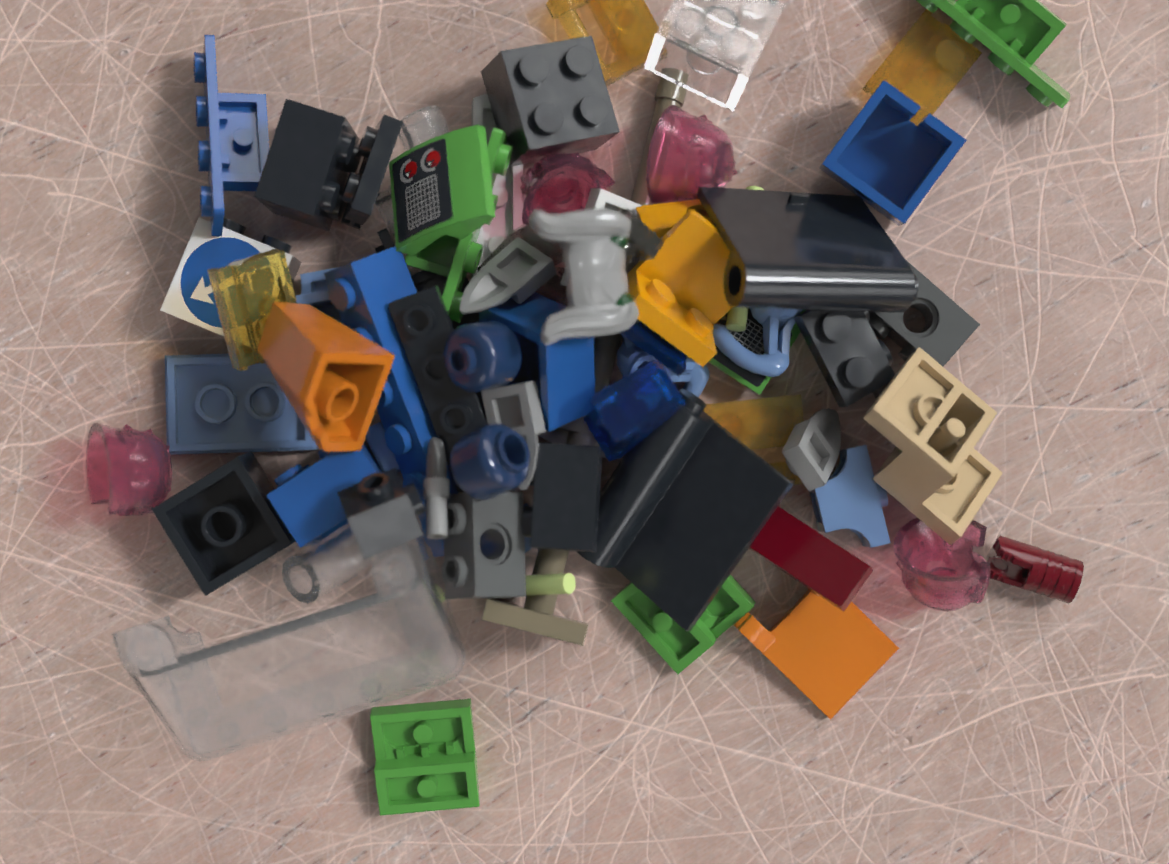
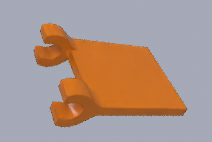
(822, 649)

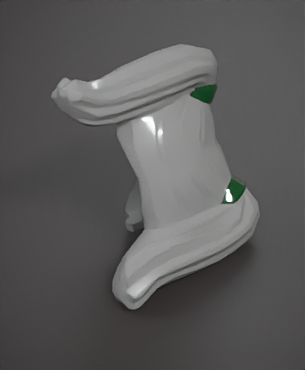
(595, 273)

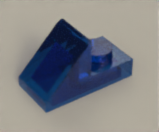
(632, 409)

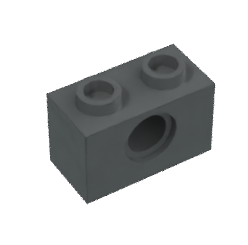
(945, 324)
(499, 565)

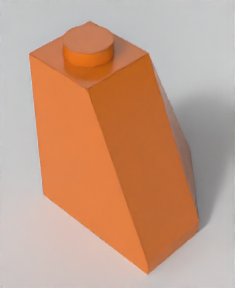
(325, 373)

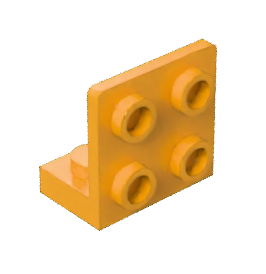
(683, 287)

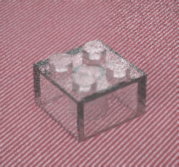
(713, 45)

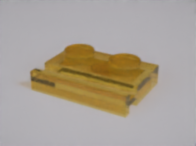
(926, 64)
(244, 300)

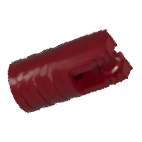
(1036, 569)

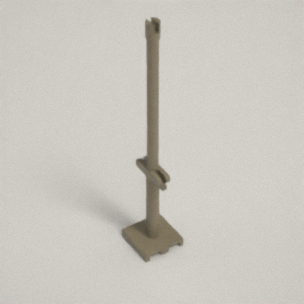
(538, 609)

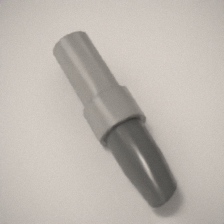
(436, 490)

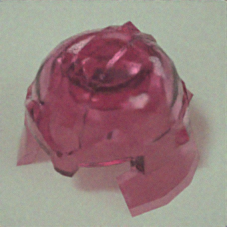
(687, 155)
(560, 184)
(127, 469)
(940, 573)

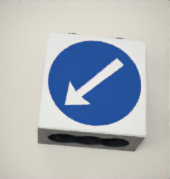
(191, 291)

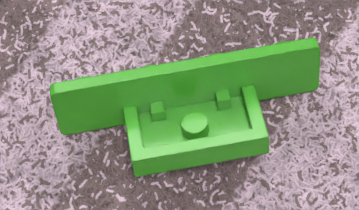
(1014, 33)
(456, 257)

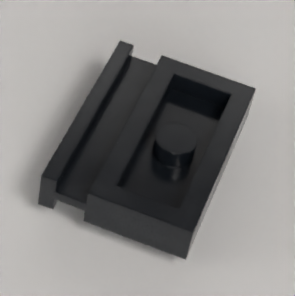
(363, 187)

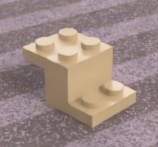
(935, 433)

